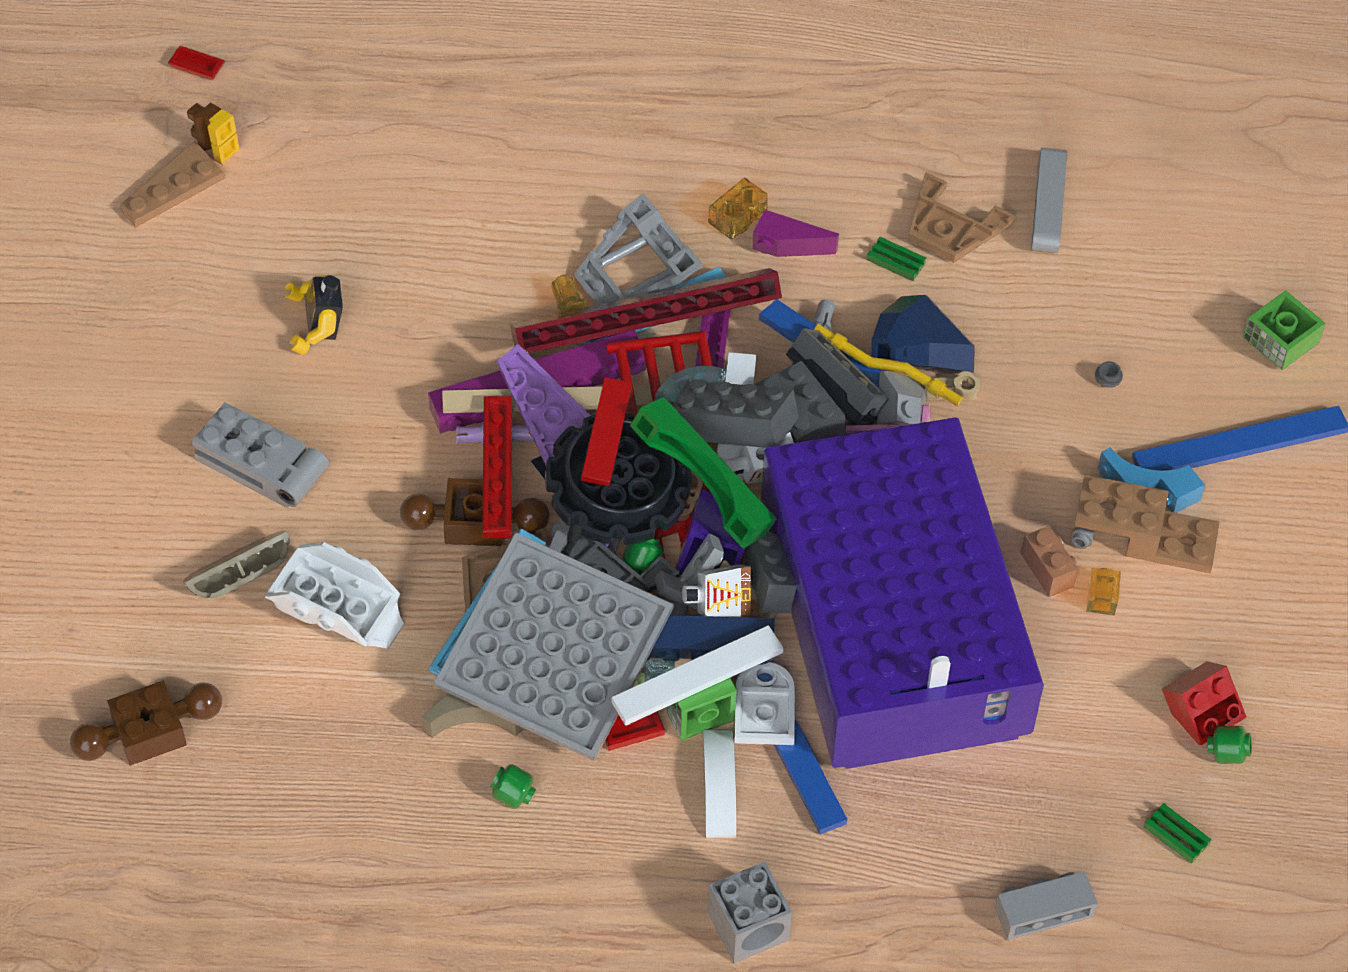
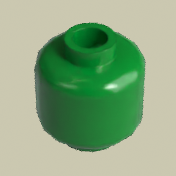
(642, 555)
(1230, 744)
(513, 786)

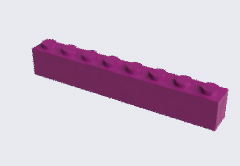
(570, 368)

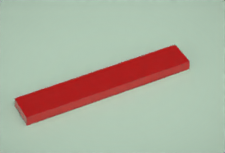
(497, 467)

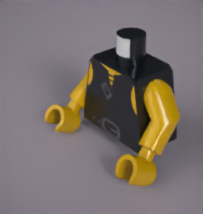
(323, 310)

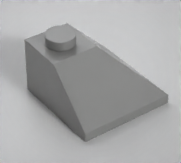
(904, 401)

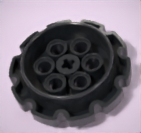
(632, 517)

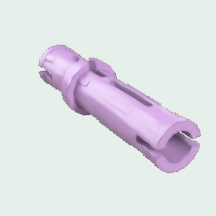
(475, 433)

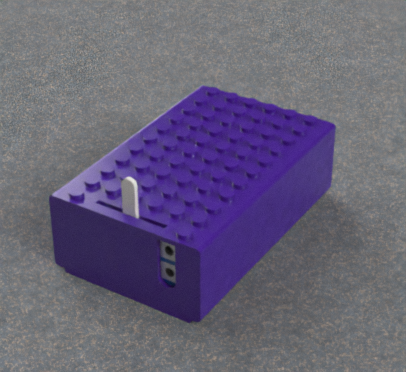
(900, 594)

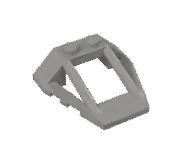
(655, 233)

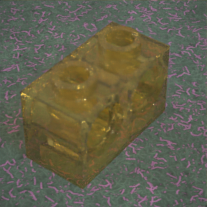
(738, 208)

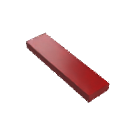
(606, 431)

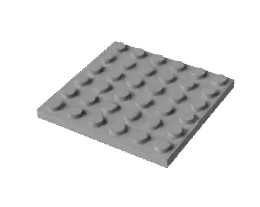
(553, 646)

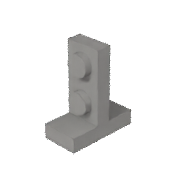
(706, 558)

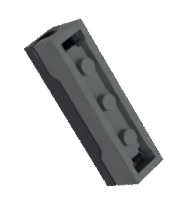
(838, 376)

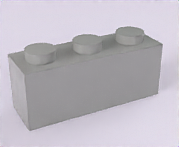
(1045, 905)

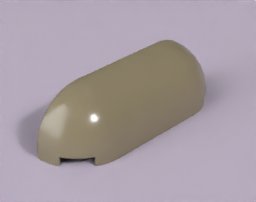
(239, 566)

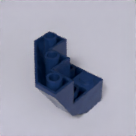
(923, 336)

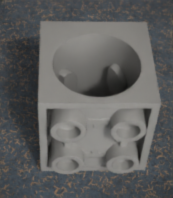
(749, 912)

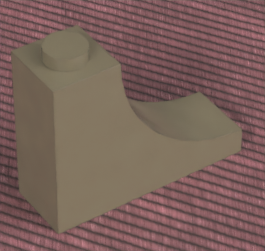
(455, 711)

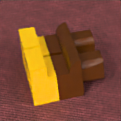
(214, 130)

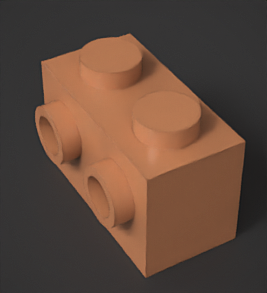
(1049, 561)

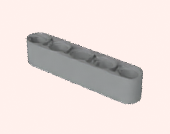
(1049, 200)

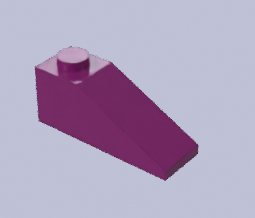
(790, 237)

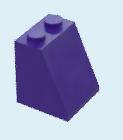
(707, 520)

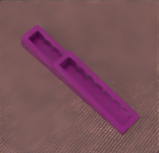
(716, 330)

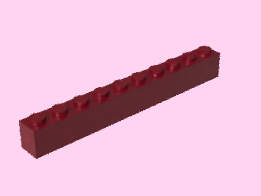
(646, 310)

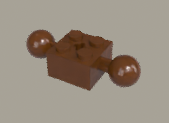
(464, 513)
(146, 722)

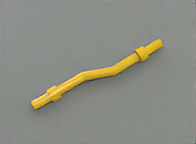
(935, 386)

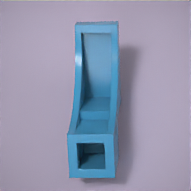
(1182, 483)

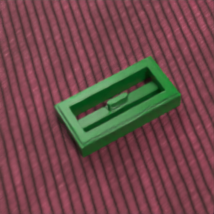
(898, 256)
(1181, 830)

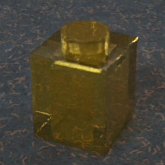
(1103, 591)

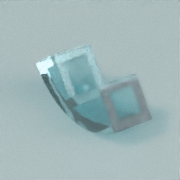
(677, 383)

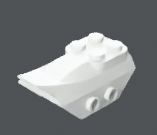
(338, 594)

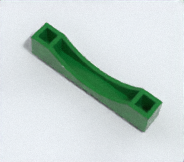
(669, 432)

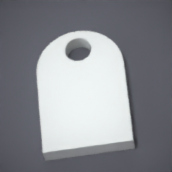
(765, 708)

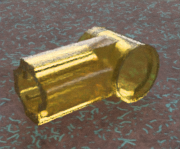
(567, 294)

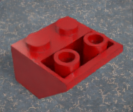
(1204, 700)

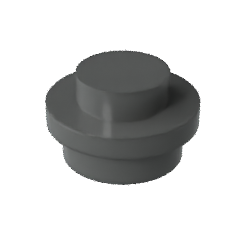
(1109, 374)

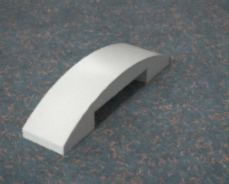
(719, 783)

